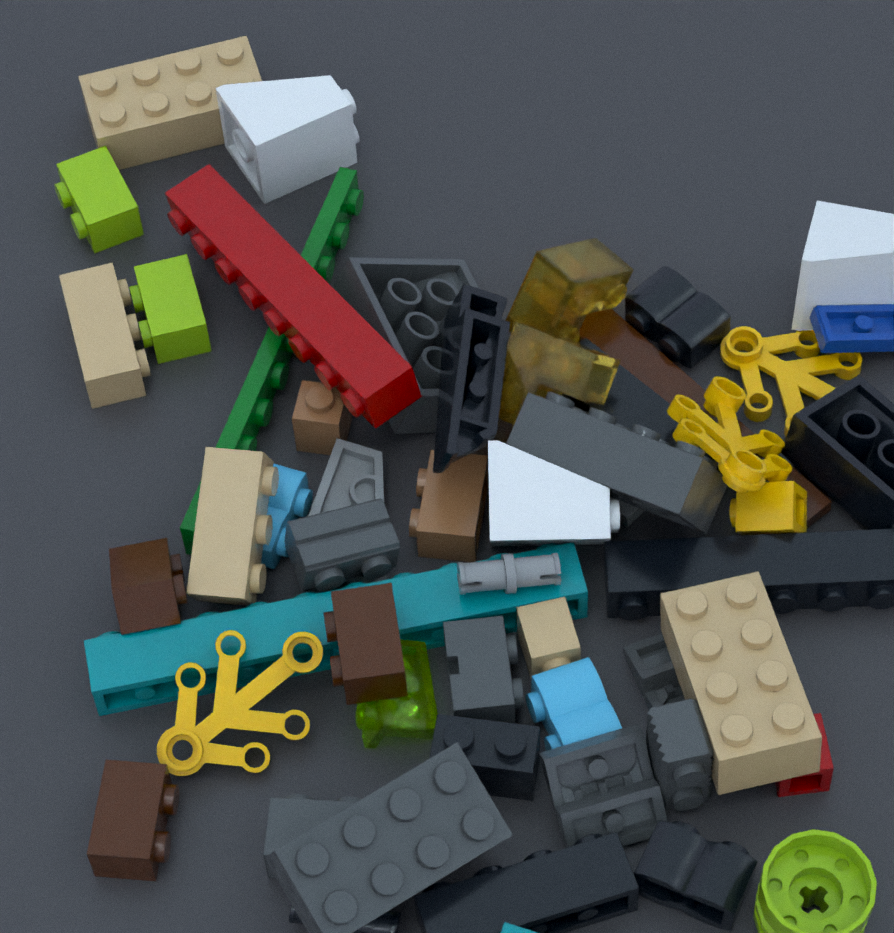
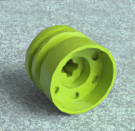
(820, 871)

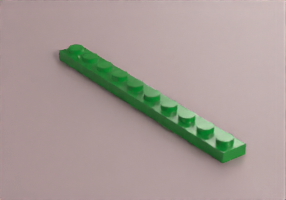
(271, 364)

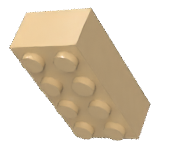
(165, 101)
(744, 682)

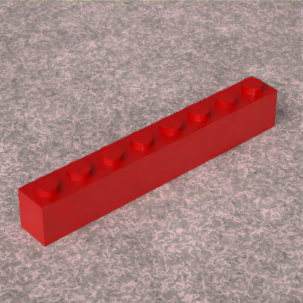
(292, 297)

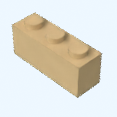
(105, 335)
(232, 526)

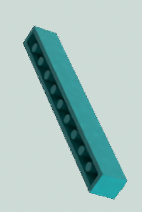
(142, 665)

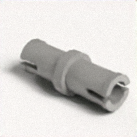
(508, 573)

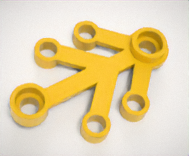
(790, 376)
(734, 453)
(232, 708)

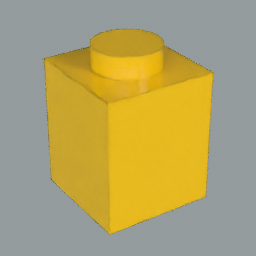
(772, 510)

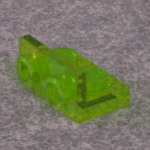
(402, 716)

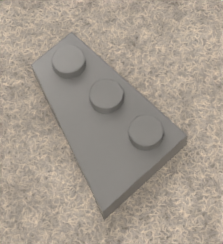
(350, 478)

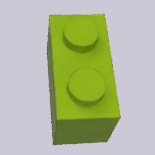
(99, 200)
(171, 308)

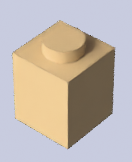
(547, 635)

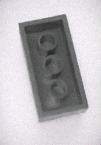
(631, 462)
(389, 845)

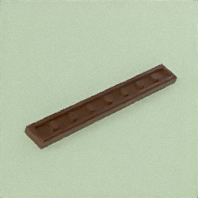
(665, 378)

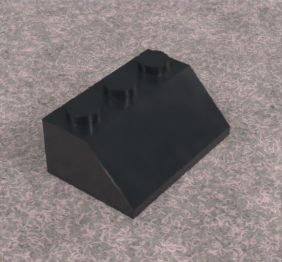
(849, 450)

